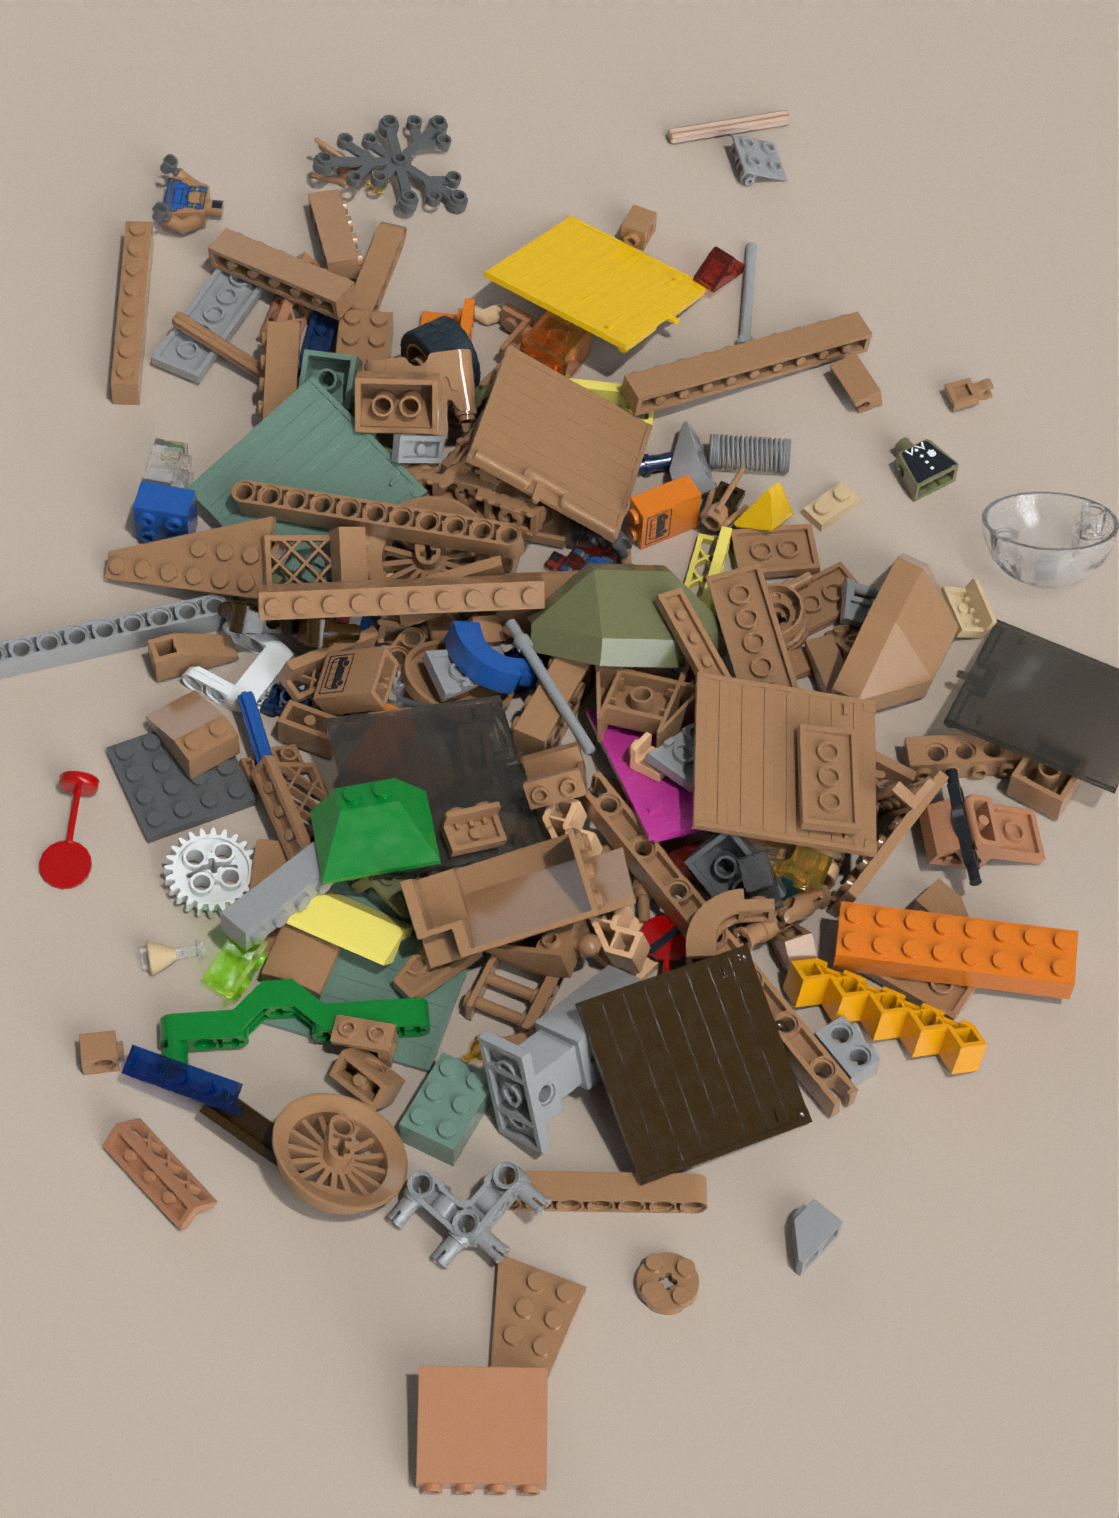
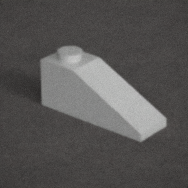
(691, 460)

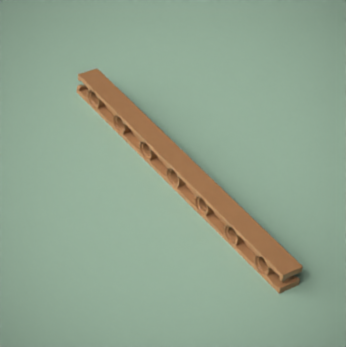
(663, 880)

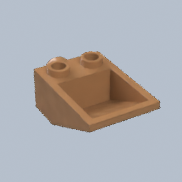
(553, 951)

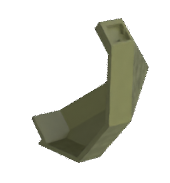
(612, 620)

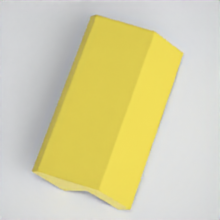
(353, 926)

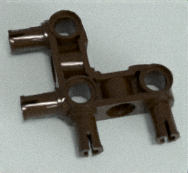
(313, 632)

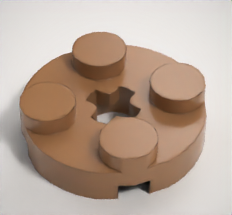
(663, 1266)

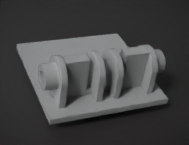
(756, 159)

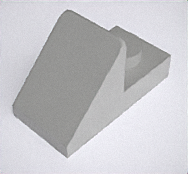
(418, 448)

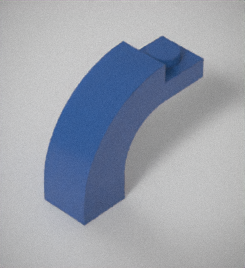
(484, 664)

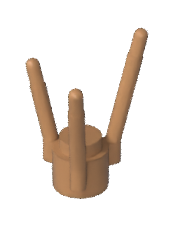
(342, 171)
(716, 515)

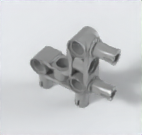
(485, 1207)

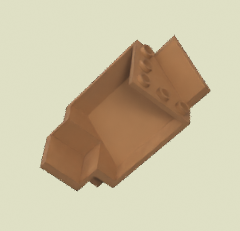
(515, 896)

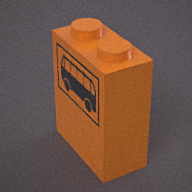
(663, 512)

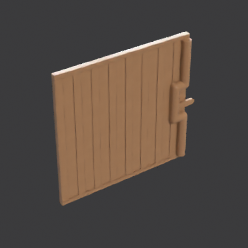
(560, 443)
(750, 760)

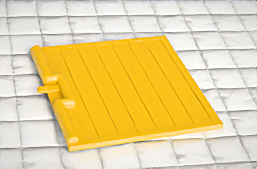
(597, 282)

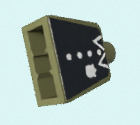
(923, 467)

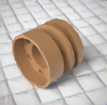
(790, 615)

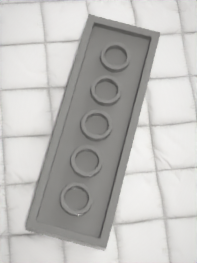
(220, 308)

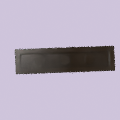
(250, 1128)

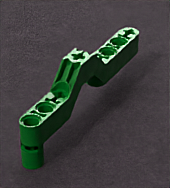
(282, 1000)

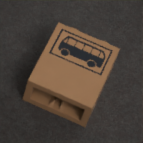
(356, 680)

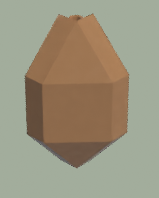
(900, 639)

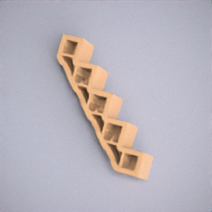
(622, 945)

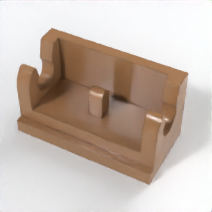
(857, 382)

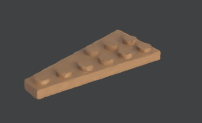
(208, 561)
(531, 1315)

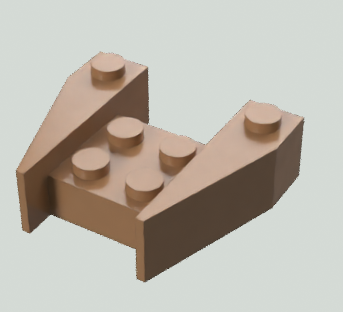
(644, 701)

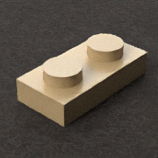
(831, 506)

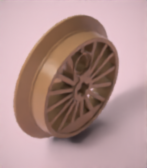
(415, 561)
(334, 1155)

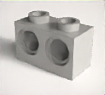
(852, 1049)

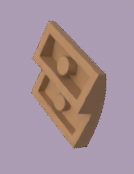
(301, 958)

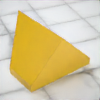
(767, 511)

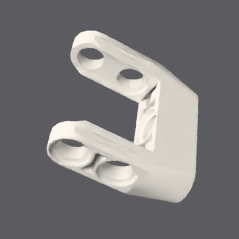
(258, 678)

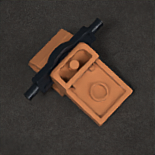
(973, 830)

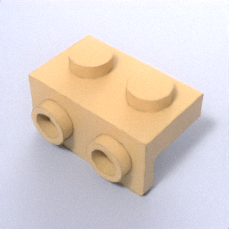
(970, 609)

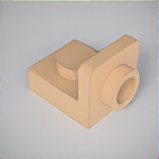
(638, 751)

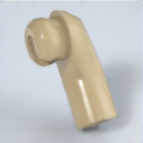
(488, 315)

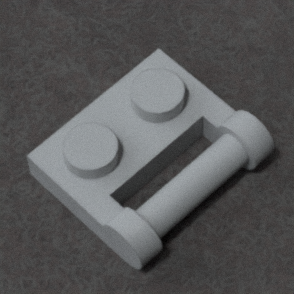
(855, 608)

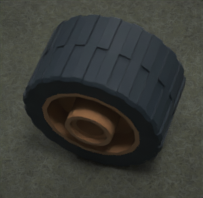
(437, 336)

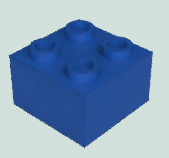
(164, 512)

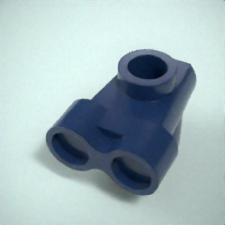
(278, 700)

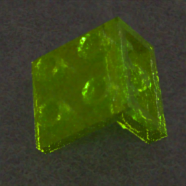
(232, 967)

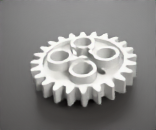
(210, 872)

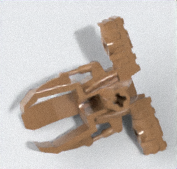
(478, 489)

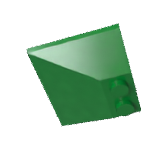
(373, 830)

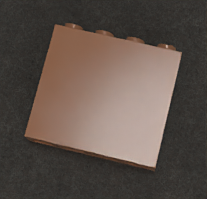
(482, 1429)

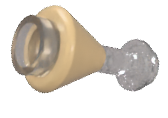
(159, 956)

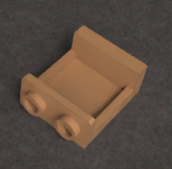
(554, 775)

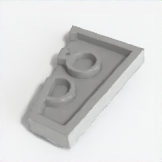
(445, 674)

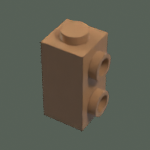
(349, 554)

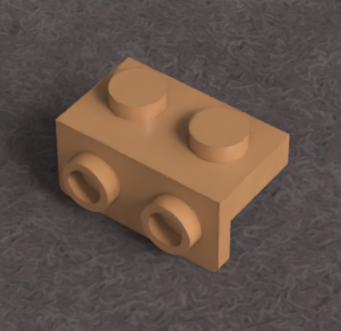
(472, 828)

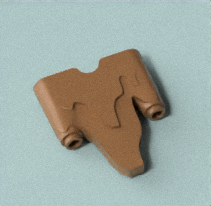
(456, 384)

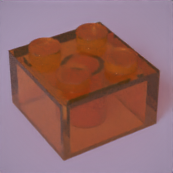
(558, 344)

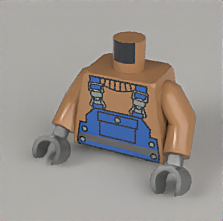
(185, 202)

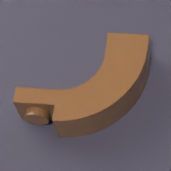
(720, 914)

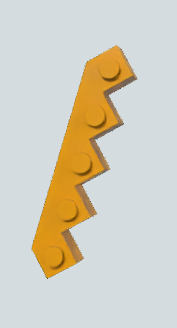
(885, 1014)

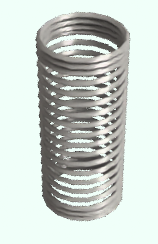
(761, 444)

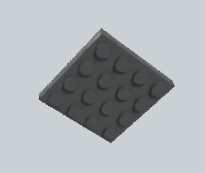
(164, 794)

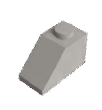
(812, 1233)

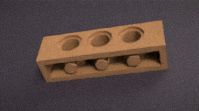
(949, 748)

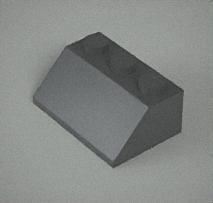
(718, 867)

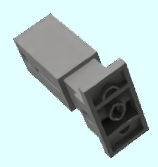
(537, 1074)

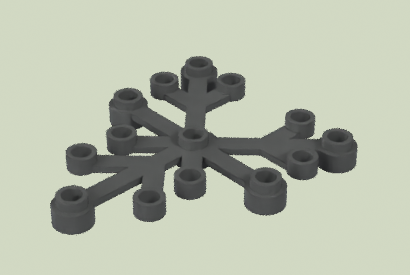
(398, 162)

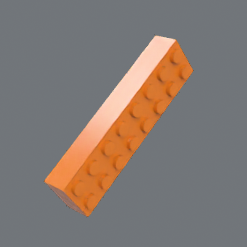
(955, 950)

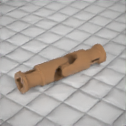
(795, 909)

